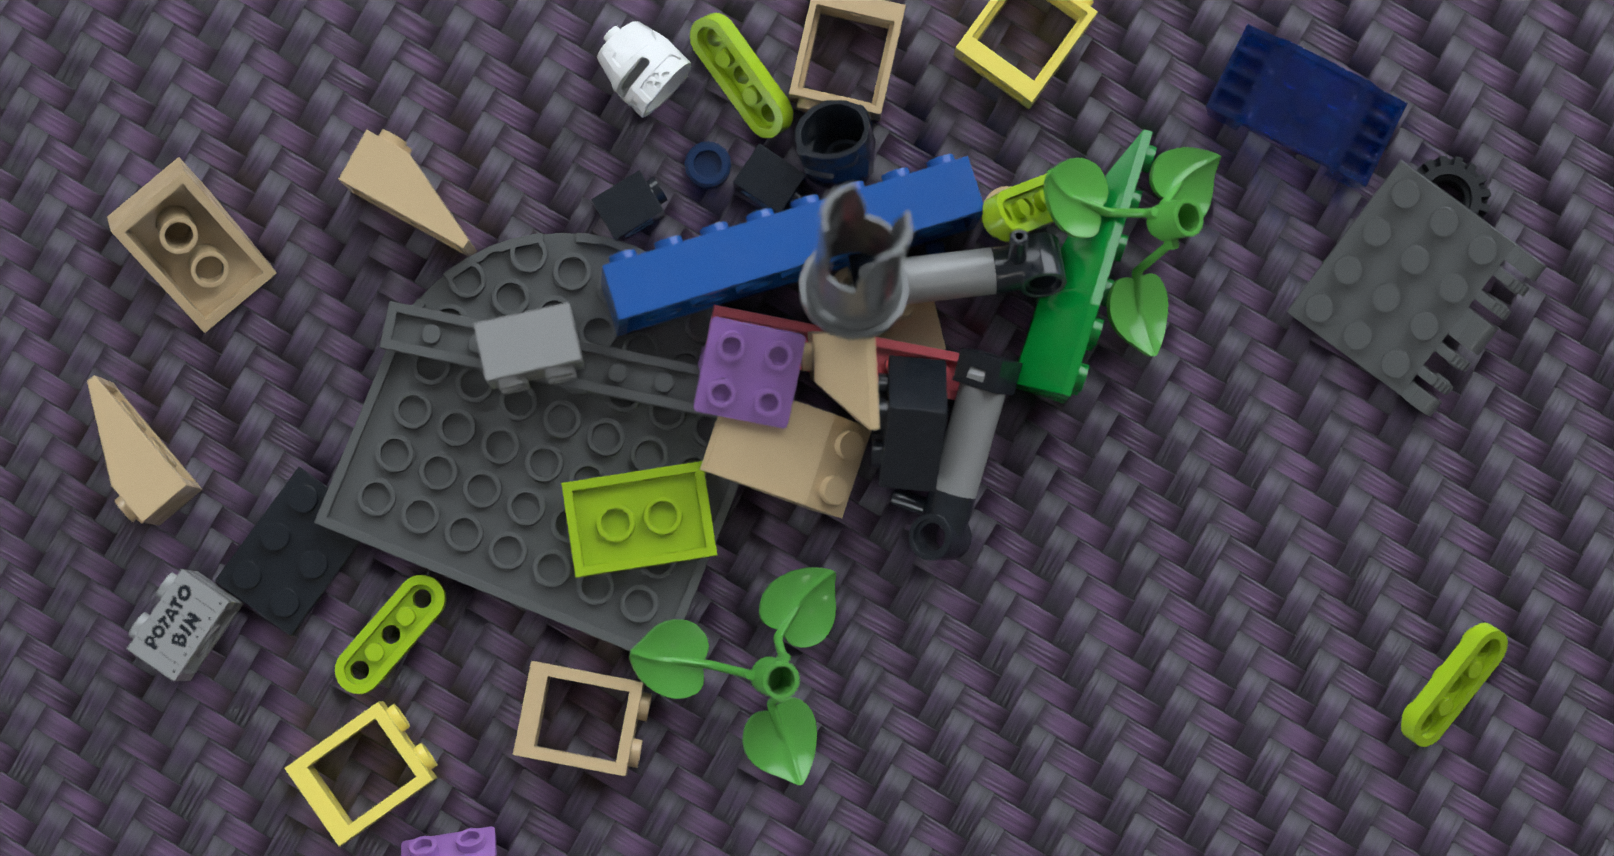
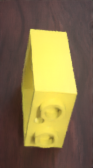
(1002, 72)
(324, 801)

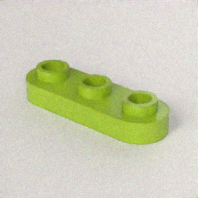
(741, 75)
(1017, 208)
(370, 642)
(1454, 684)

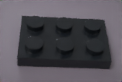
(287, 556)

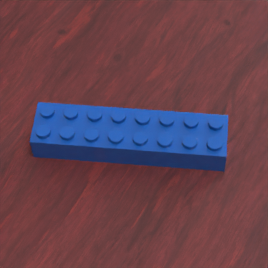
(773, 247)

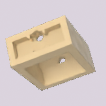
(871, 12)
(533, 710)

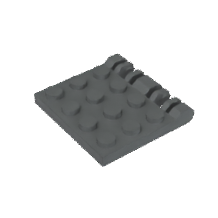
(1408, 281)

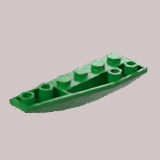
(1067, 320)

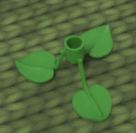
(1184, 182)
(785, 735)

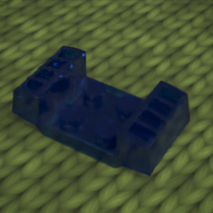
(1306, 105)

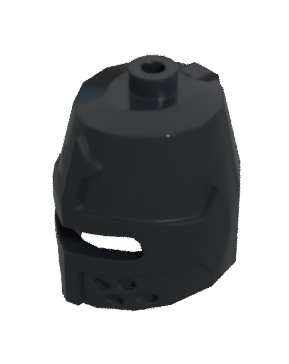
(836, 144)

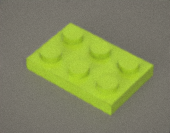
(639, 519)

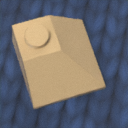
(845, 373)

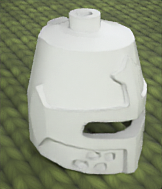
(642, 66)

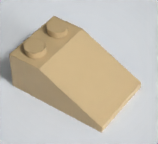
(393, 181)
(190, 245)
(138, 462)
(803, 464)

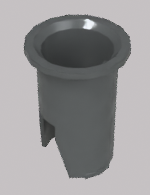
(883, 287)

